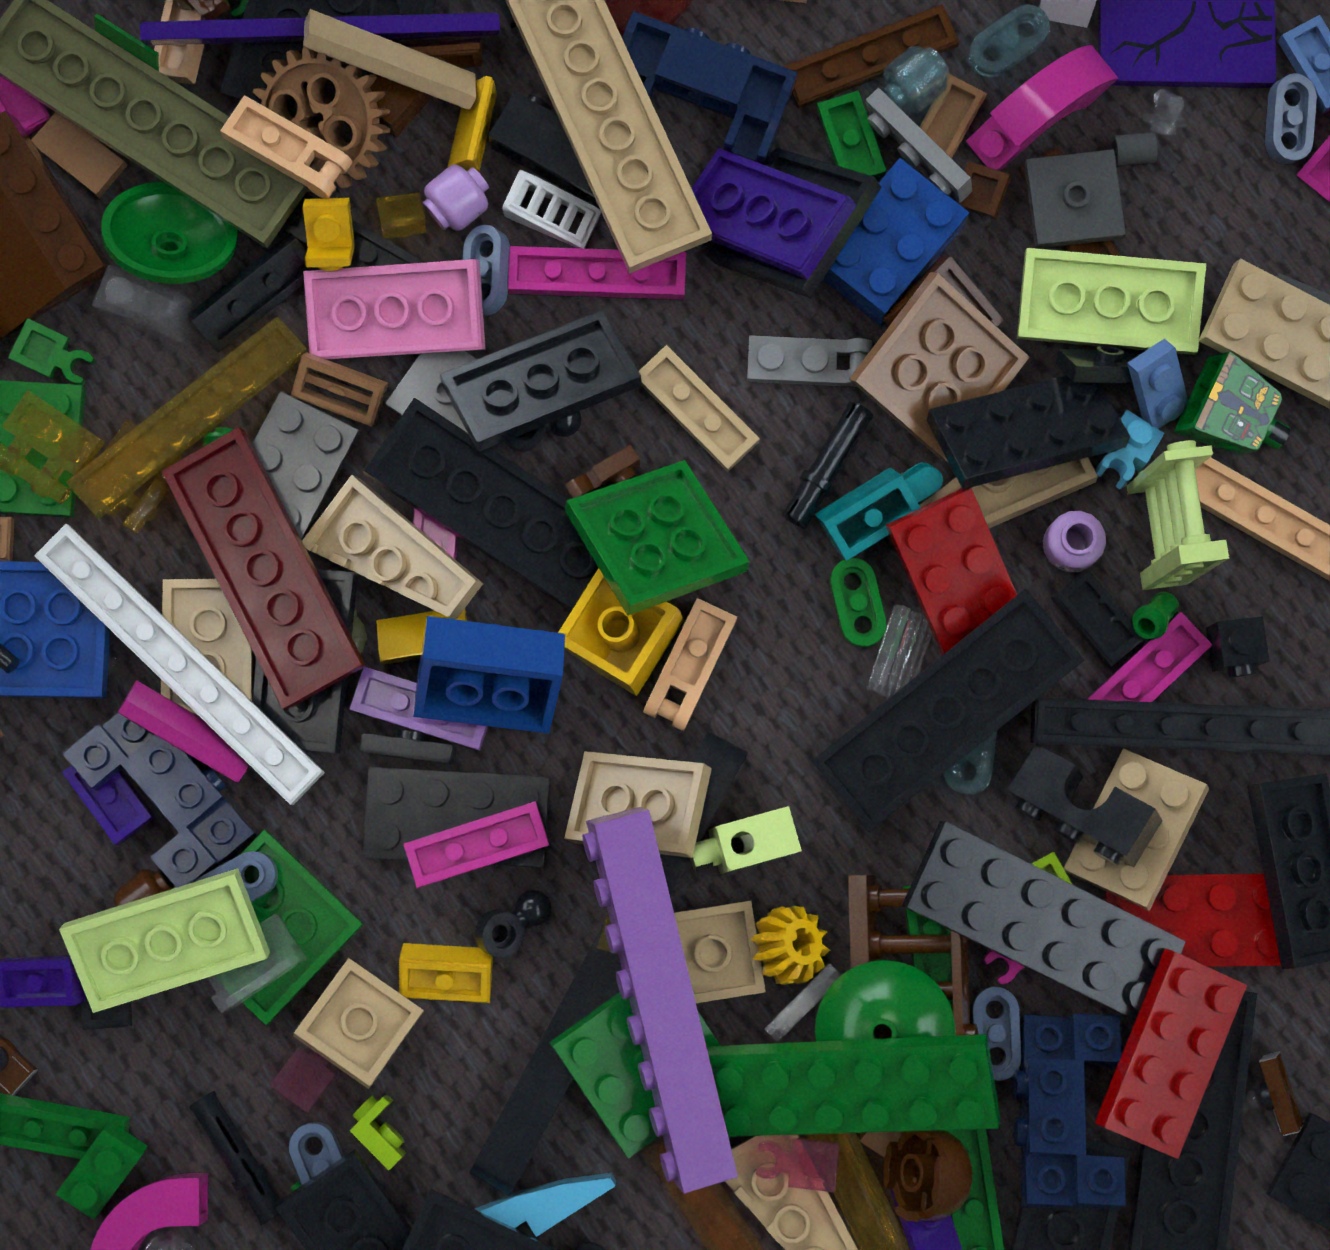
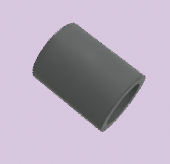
(1135, 148)

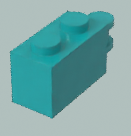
(861, 515)

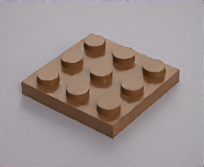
(934, 357)

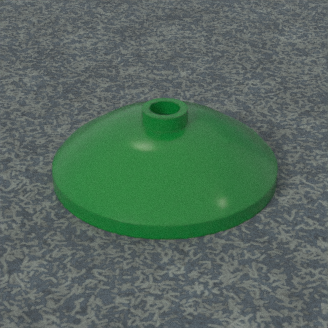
(165, 235)
(886, 995)

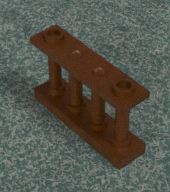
(869, 944)

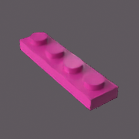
(592, 274)

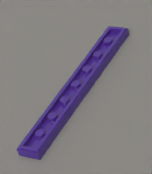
(293, 28)

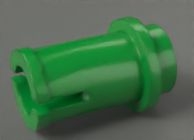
(1152, 619)

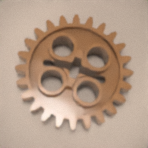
(352, 104)

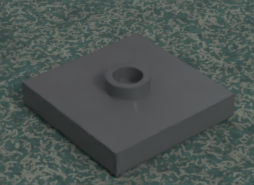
(1074, 199)

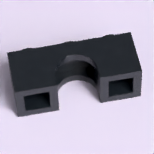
(1117, 827)

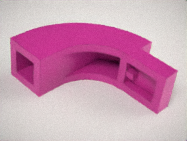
(1039, 103)
(163, 1203)

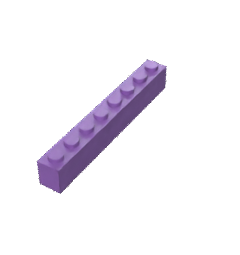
(660, 998)

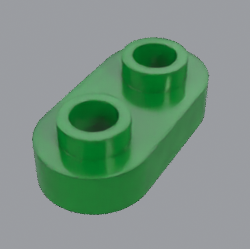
(858, 603)

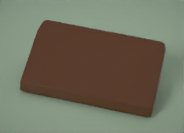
(458, 51)

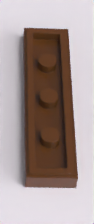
(868, 55)

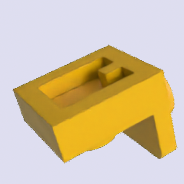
(328, 233)

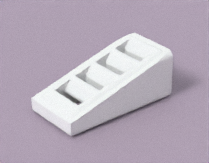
(526, 181)

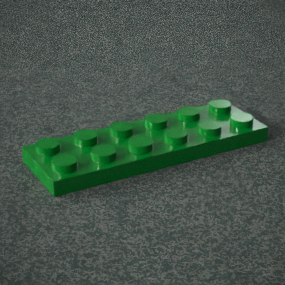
(856, 1086)

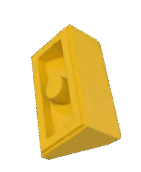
(474, 127)
(403, 636)
(445, 973)

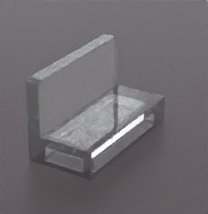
(244, 982)

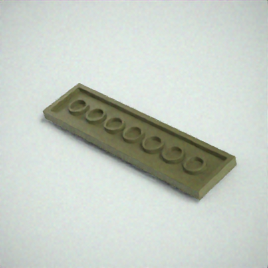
(142, 117)

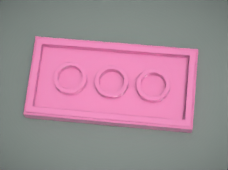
(395, 309)

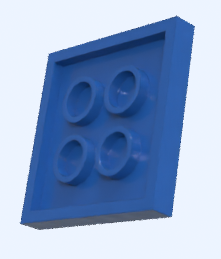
(53, 636)

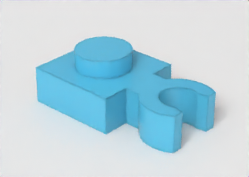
(1138, 451)

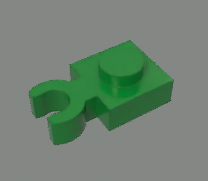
(45, 351)

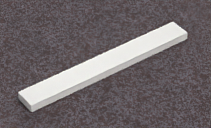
(179, 664)

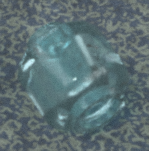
(916, 78)

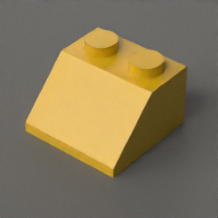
(618, 644)

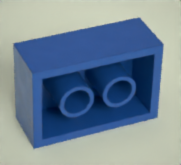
(895, 241)
(489, 674)

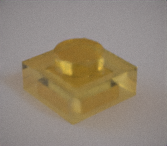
(401, 215)

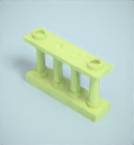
(1176, 519)

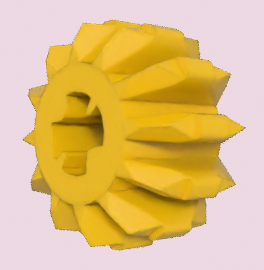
(790, 945)

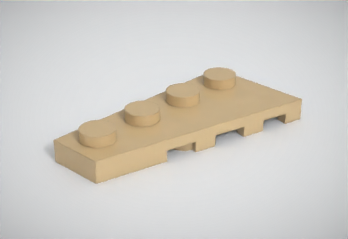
(1025, 492)
(384, 546)
(791, 1215)

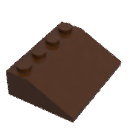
(42, 238)

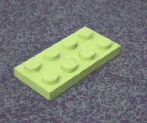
(1110, 300)
(165, 940)

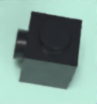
(1238, 646)

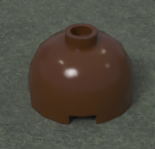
(927, 1174)

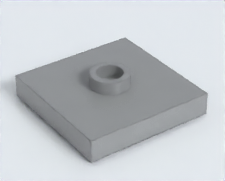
(425, 384)

